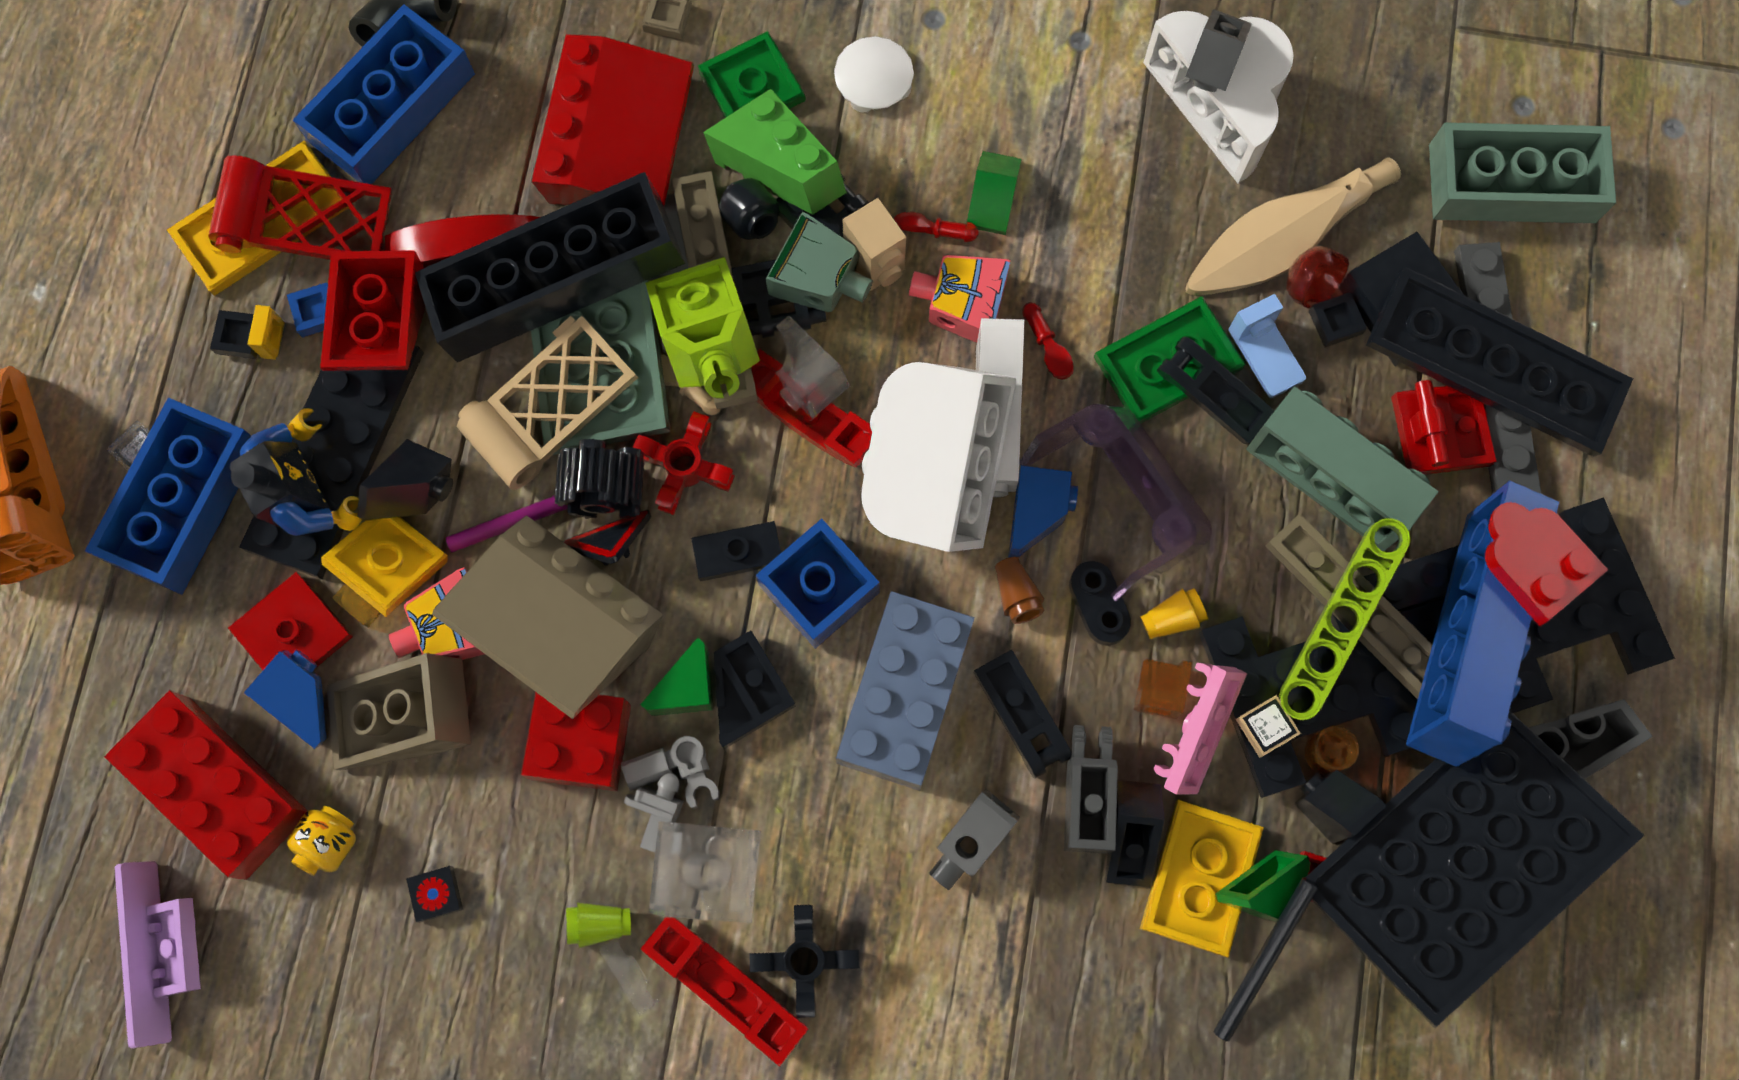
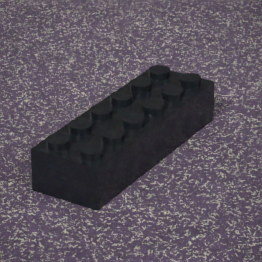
(549, 268)

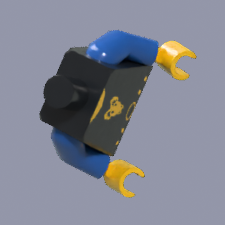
(282, 485)

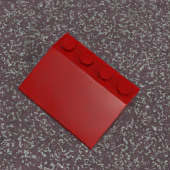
(610, 118)

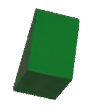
(993, 192)
(685, 686)
(1266, 885)

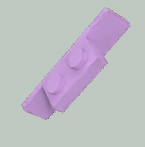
(155, 952)

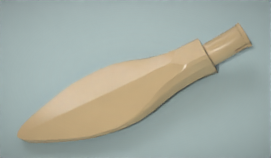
(1278, 231)

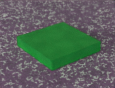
(749, 72)

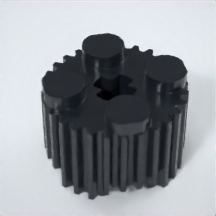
(599, 480)

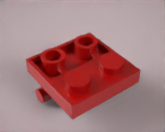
(1442, 429)

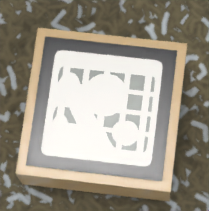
(1267, 726)

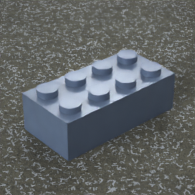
(904, 690)

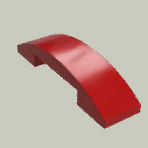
(449, 236)
(832, 430)
(725, 989)

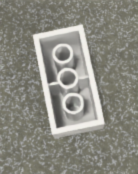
(936, 454)

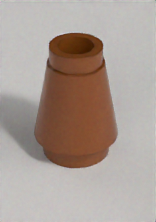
(1018, 592)

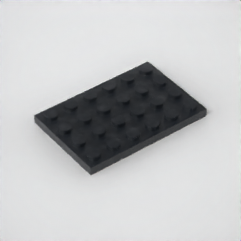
(1470, 868)

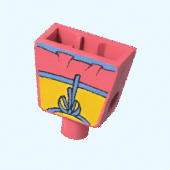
(963, 292)
(428, 632)

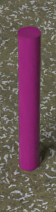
(501, 524)

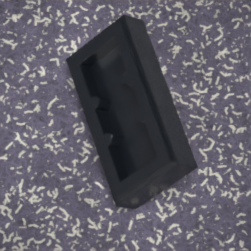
(735, 550)

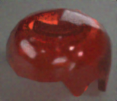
(1316, 275)

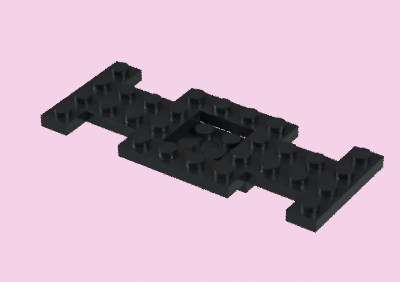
(1365, 687)

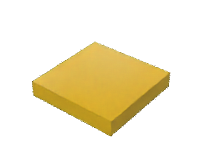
(384, 561)

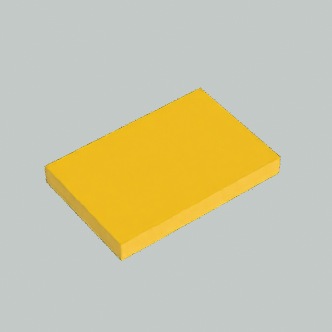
(1197, 861)

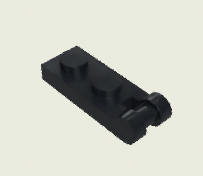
(1216, 391)
(1022, 712)

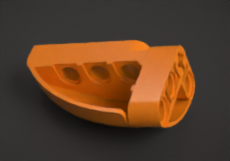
(30, 535)

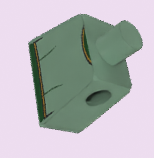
(816, 268)

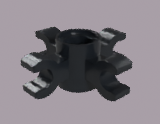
(783, 961)

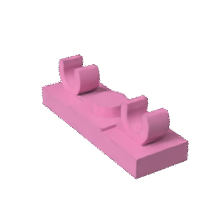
(1202, 728)

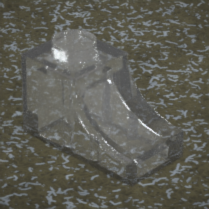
(809, 373)

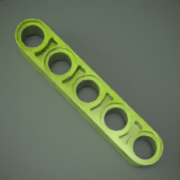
(1361, 603)

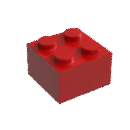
(579, 749)

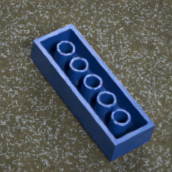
(1474, 648)

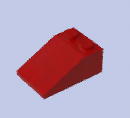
(371, 310)

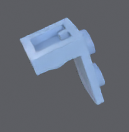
(1265, 347)

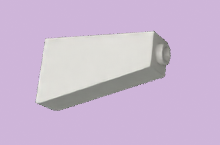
(1001, 353)

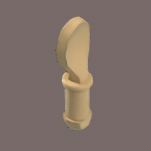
(695, 394)

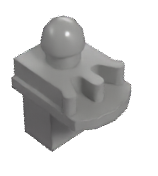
(659, 804)

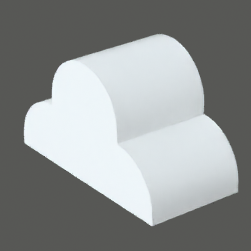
(1230, 121)

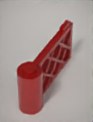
(245, 200)

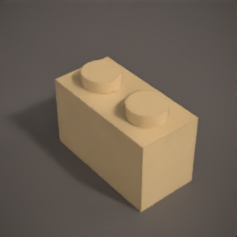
(878, 242)

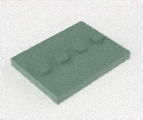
(631, 331)

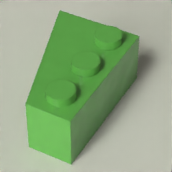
(777, 150)

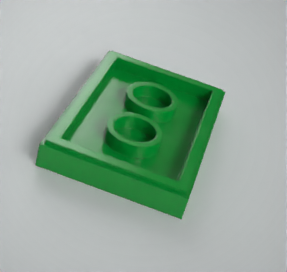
(1134, 359)

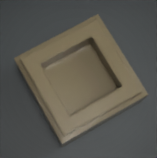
(667, 17)

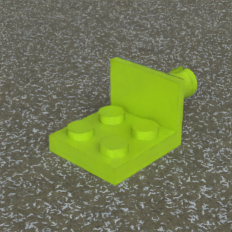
(703, 327)

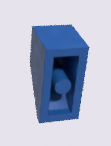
(1040, 506)
(292, 695)

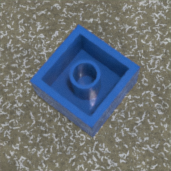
(818, 583)

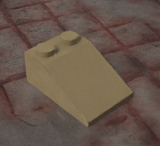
(399, 712)

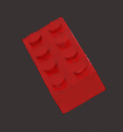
(206, 785)

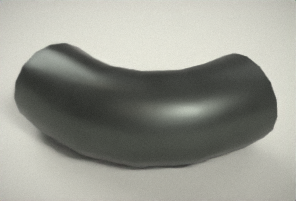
(378, 12)

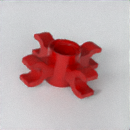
(690, 445)

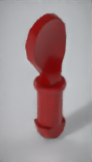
(917, 222)
(1056, 356)

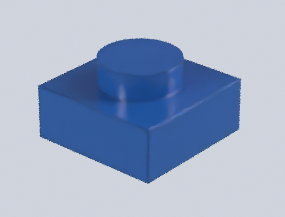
(309, 309)

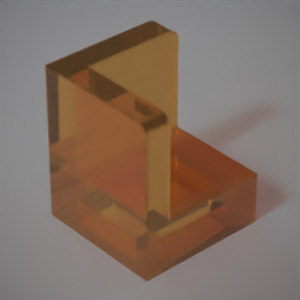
(1162, 688)

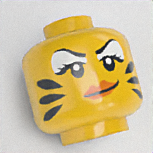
(321, 840)

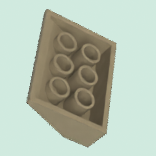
(549, 616)

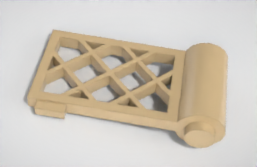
(511, 446)

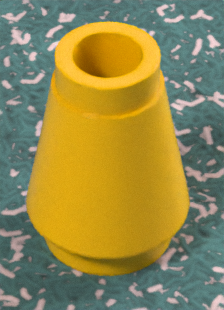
(1176, 614)

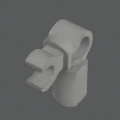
(685, 755)

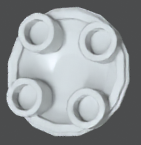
(873, 73)

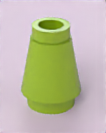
(596, 923)

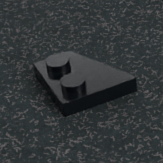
(747, 689)

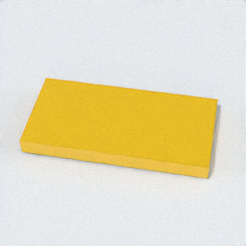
(222, 269)

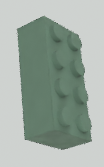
(1522, 172)
(1340, 467)

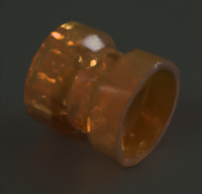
(1340, 747)

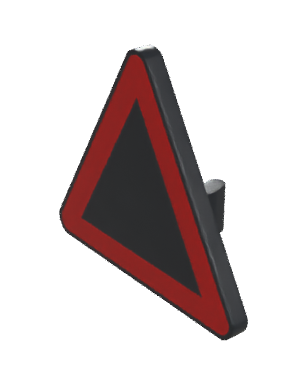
(611, 540)

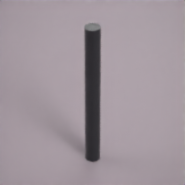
(1266, 959)

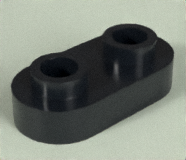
(1098, 602)

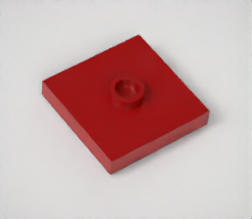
(290, 620)

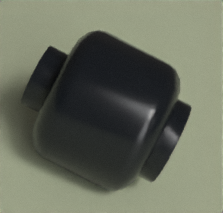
(749, 209)

